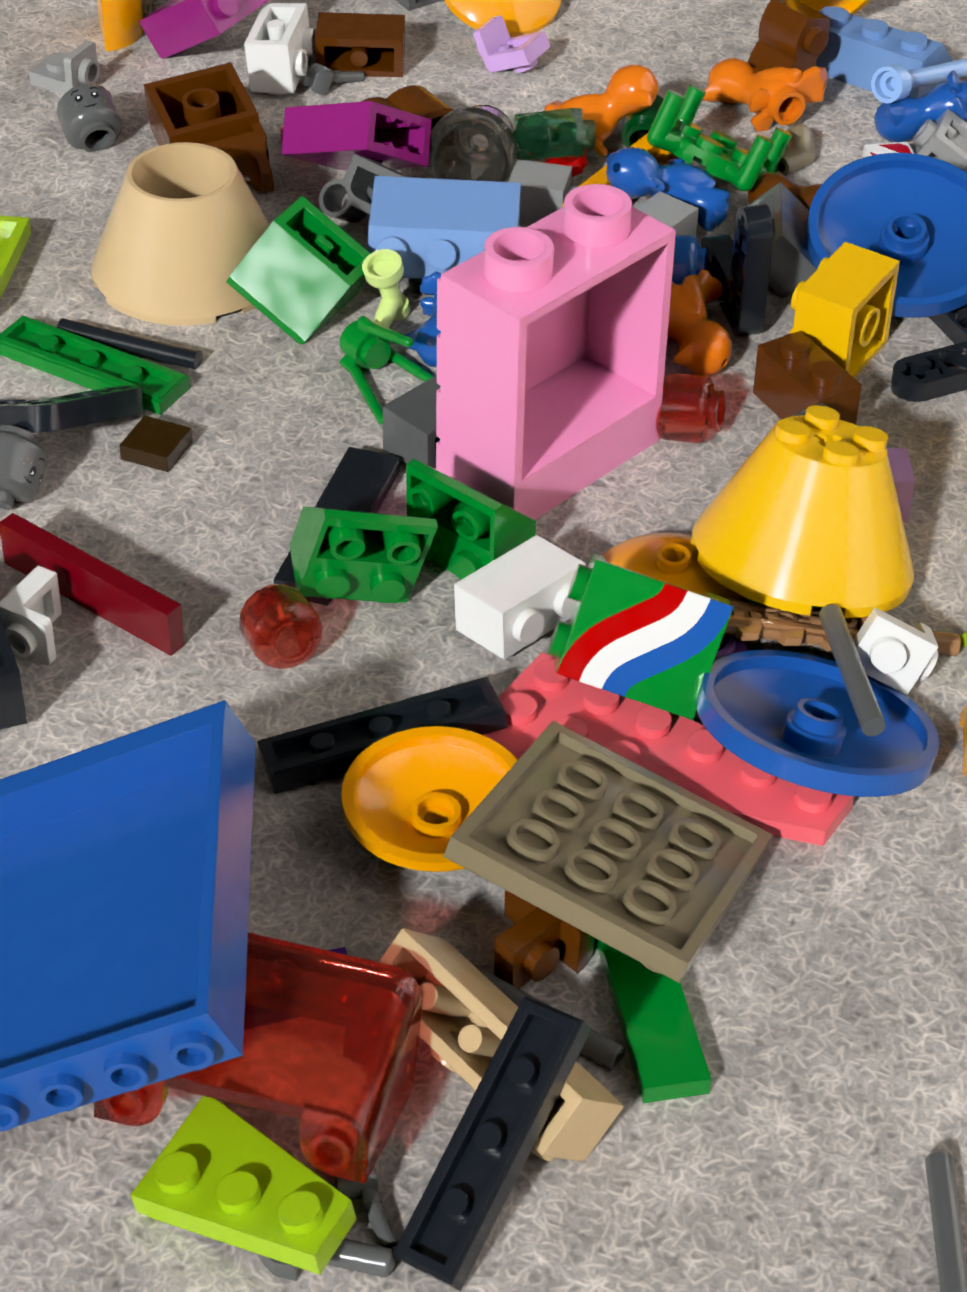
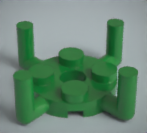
(676, 133)

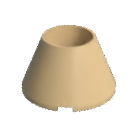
(178, 236)

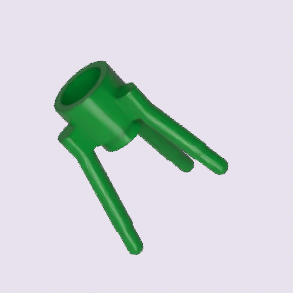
(369, 347)

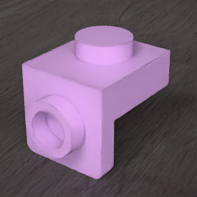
(506, 52)

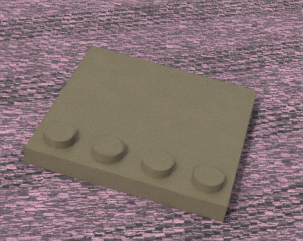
(611, 849)

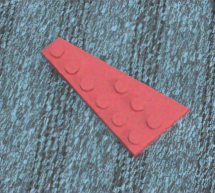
(668, 747)

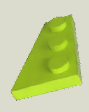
(244, 1191)

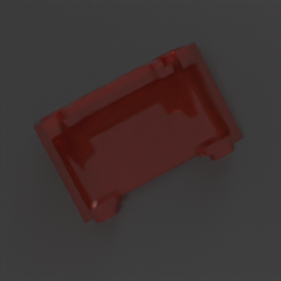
(320, 1044)

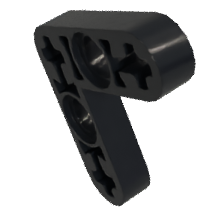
(743, 268)
(928, 373)
(72, 409)

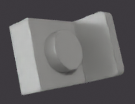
(65, 71)
(944, 138)

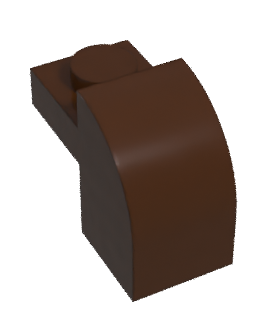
(537, 943)

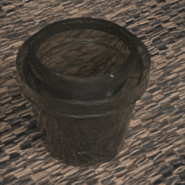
(459, 158)

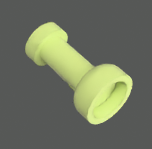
(383, 271)

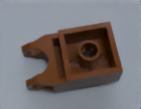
(212, 111)

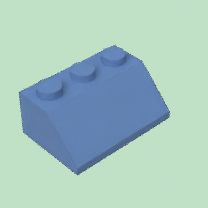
(864, 45)
(438, 220)

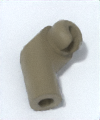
(799, 151)

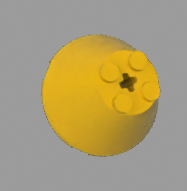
(810, 521)

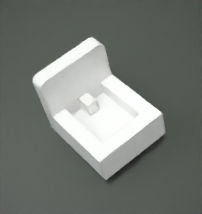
(29, 615)
(896, 650)

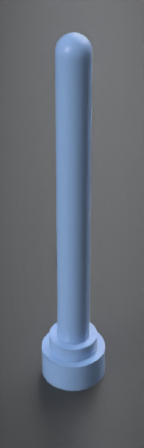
(895, 81)

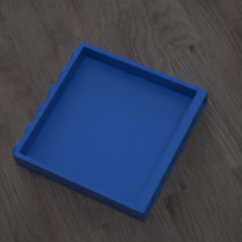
(124, 913)

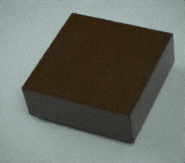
(156, 443)

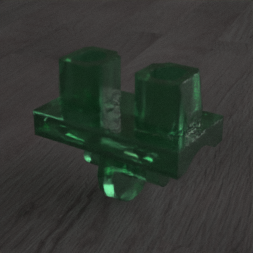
(553, 134)

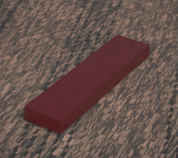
(95, 584)

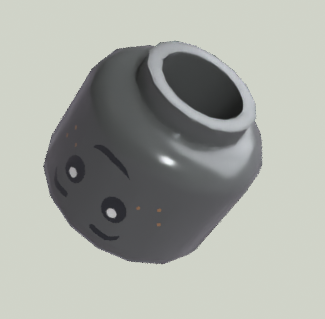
(89, 117)
(20, 466)

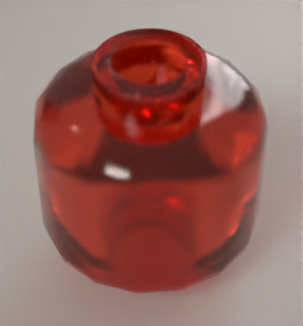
(690, 409)
(280, 626)

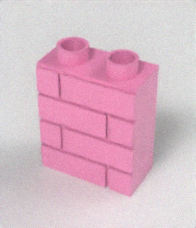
(554, 351)

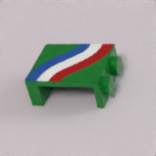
(639, 636)

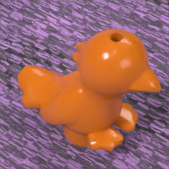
(627, 93)
(771, 94)
(703, 344)

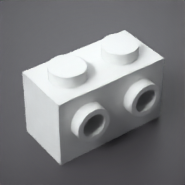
(279, 48)
(516, 597)

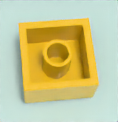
(848, 305)

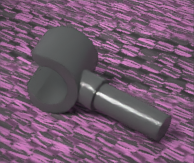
(320, 77)
(371, 1206)

